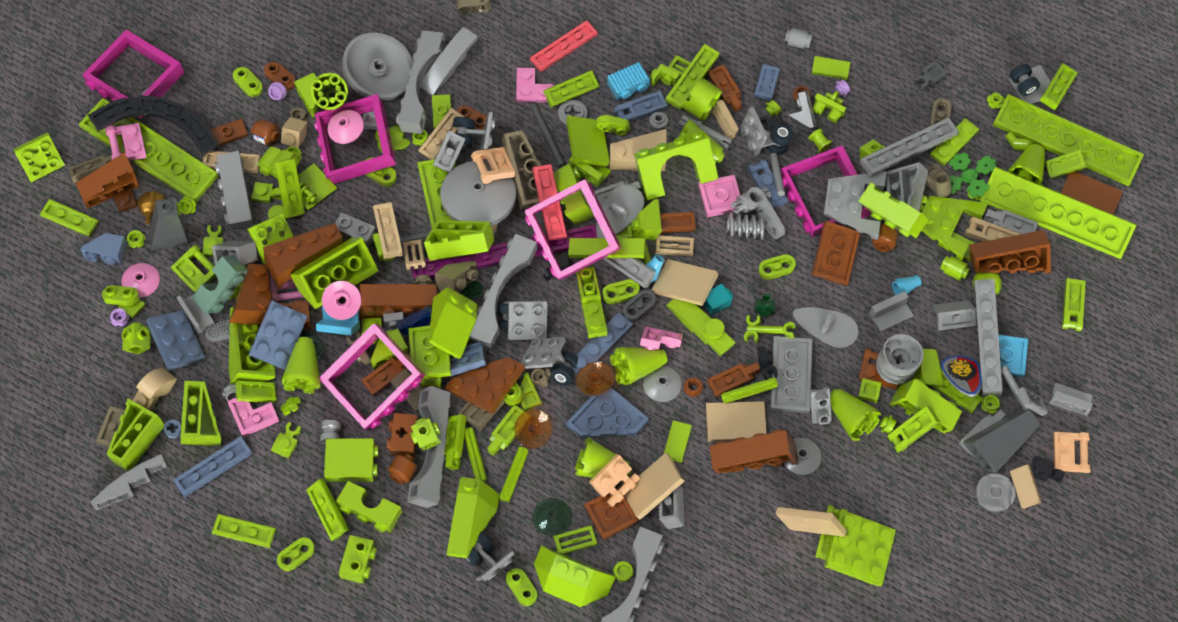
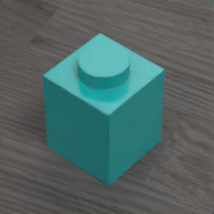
(718, 299)

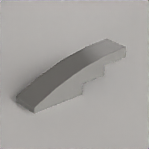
(448, 60)
(122, 486)

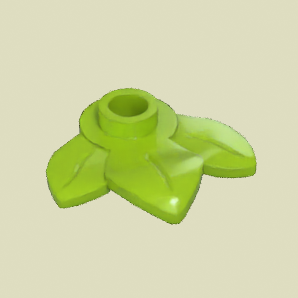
(397, 139)

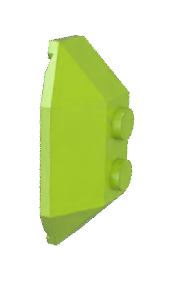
(570, 578)

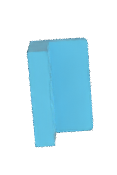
(336, 326)

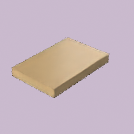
(685, 282)
(734, 420)
(654, 486)
(811, 521)

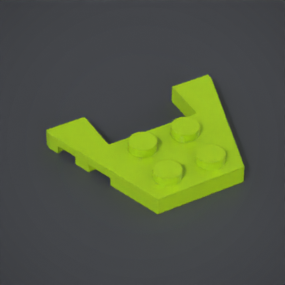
(944, 217)

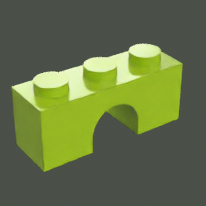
(383, 516)

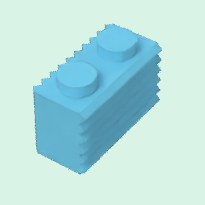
(628, 81)

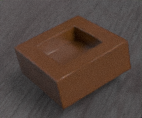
(124, 201)

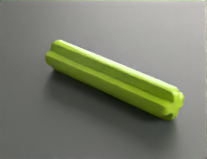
(749, 390)
(474, 454)
(513, 474)

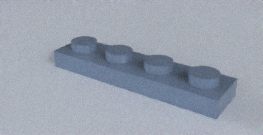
(601, 345)
(212, 466)

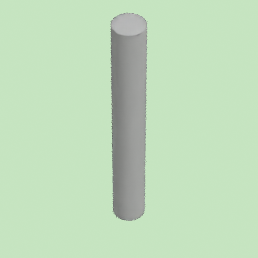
(777, 174)
(1012, 383)

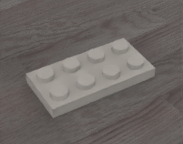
(793, 365)

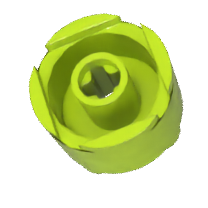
(702, 99)

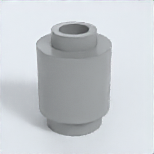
(798, 38)

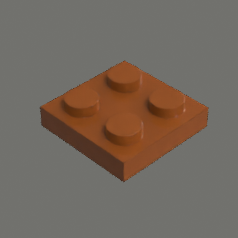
(610, 519)

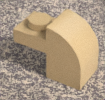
(152, 386)

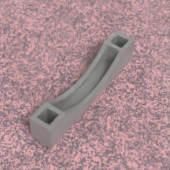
(412, 115)
(519, 255)
(988, 337)
(425, 487)
(644, 548)

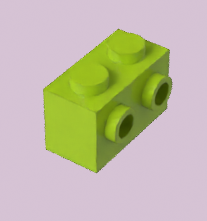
(357, 559)

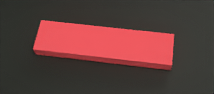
(563, 46)
(552, 214)

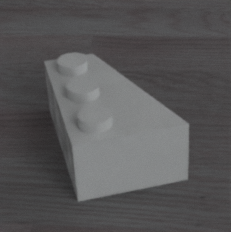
(907, 184)

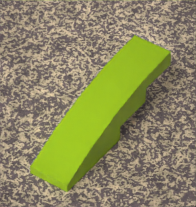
(695, 321)

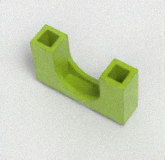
(650, 162)

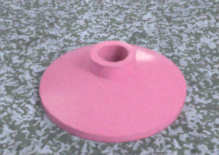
(345, 133)
(147, 284)
(331, 300)

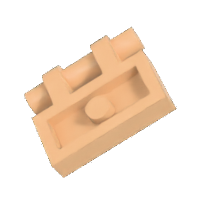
(610, 475)

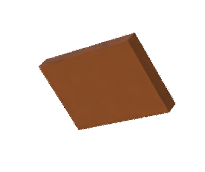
(1092, 192)
(835, 253)

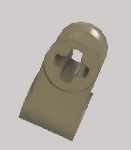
(473, 6)
(938, 181)

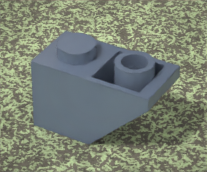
(108, 246)

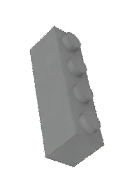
(235, 190)

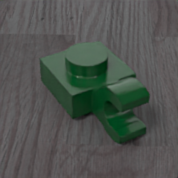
(765, 306)

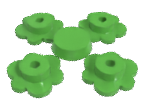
(970, 176)

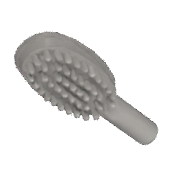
(218, 331)

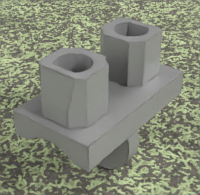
(820, 406)

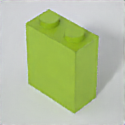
(350, 460)

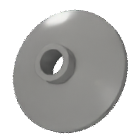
(662, 392)
(807, 463)

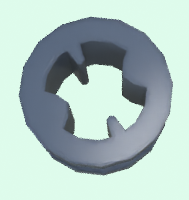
(167, 425)

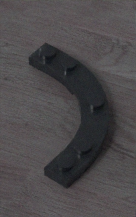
(156, 107)

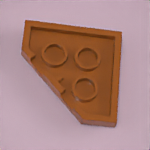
(487, 384)

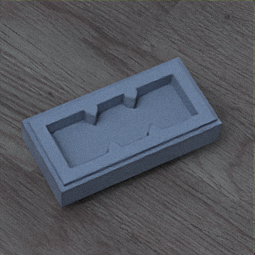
(766, 82)

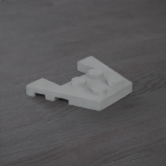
(843, 203)

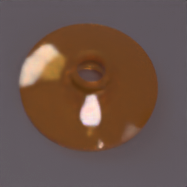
(595, 372)
(541, 432)

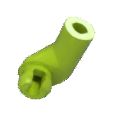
(1017, 143)

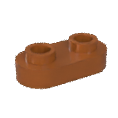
(279, 75)
(473, 114)

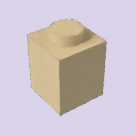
(294, 132)

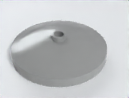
(377, 66)
(469, 199)

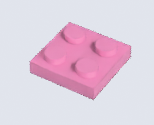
(719, 195)

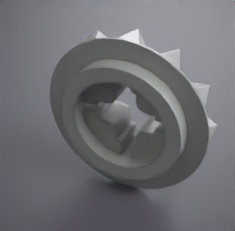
(566, 108)

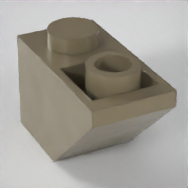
(456, 276)

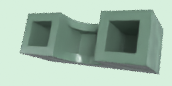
(229, 274)

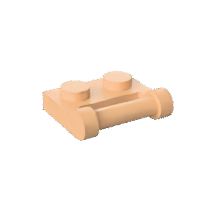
(498, 162)
(1065, 451)

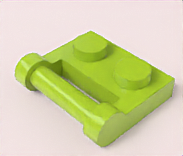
(190, 273)

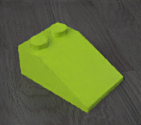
(452, 321)

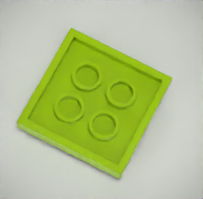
(862, 551)

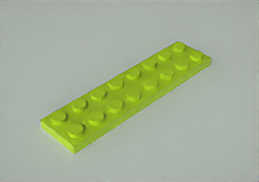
(1066, 137)
(162, 158)
(1059, 212)

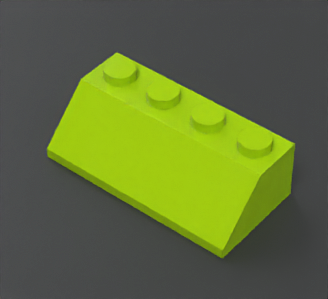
(346, 262)

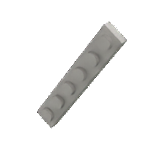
(909, 147)

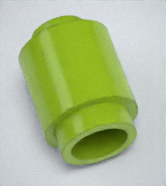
(955, 268)

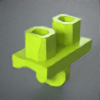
(832, 103)

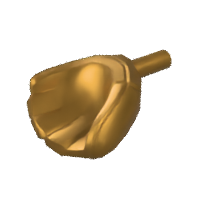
(147, 203)

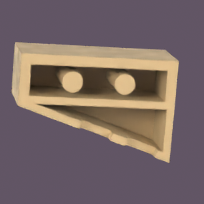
(622, 152)

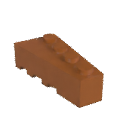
(293, 253)
(1014, 253)
(394, 298)
(753, 452)

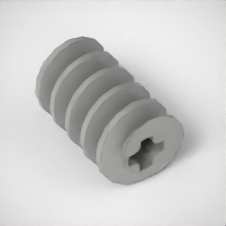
(745, 225)

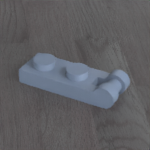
(641, 107)
(766, 180)

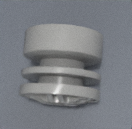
(904, 351)

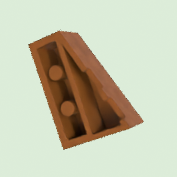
(107, 181)
(252, 296)

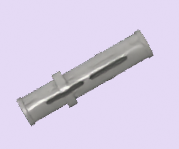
(719, 138)

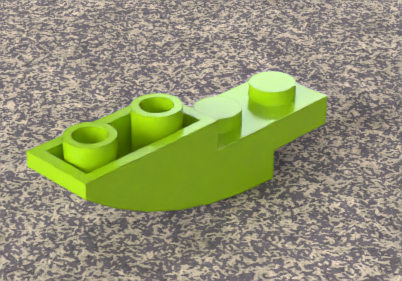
(591, 302)

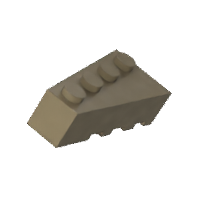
(523, 161)

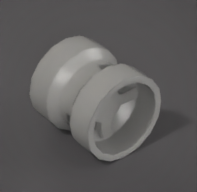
(330, 430)

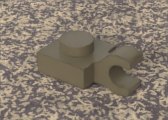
(365, 356)

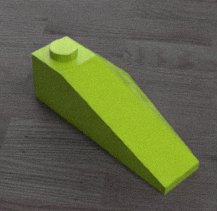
(241, 365)
(472, 512)

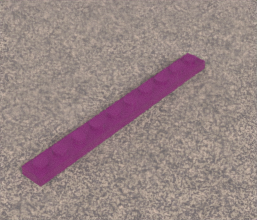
(493, 256)

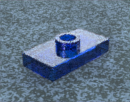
(415, 319)

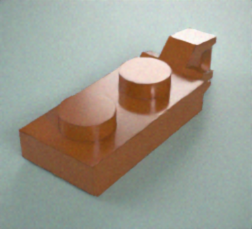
(722, 79)
(381, 377)
(732, 378)

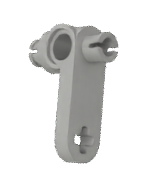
(762, 207)

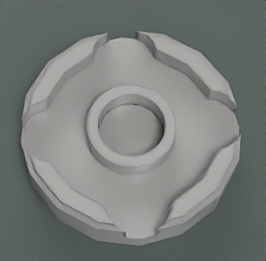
(995, 492)

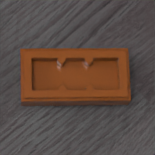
(229, 132)
(677, 222)

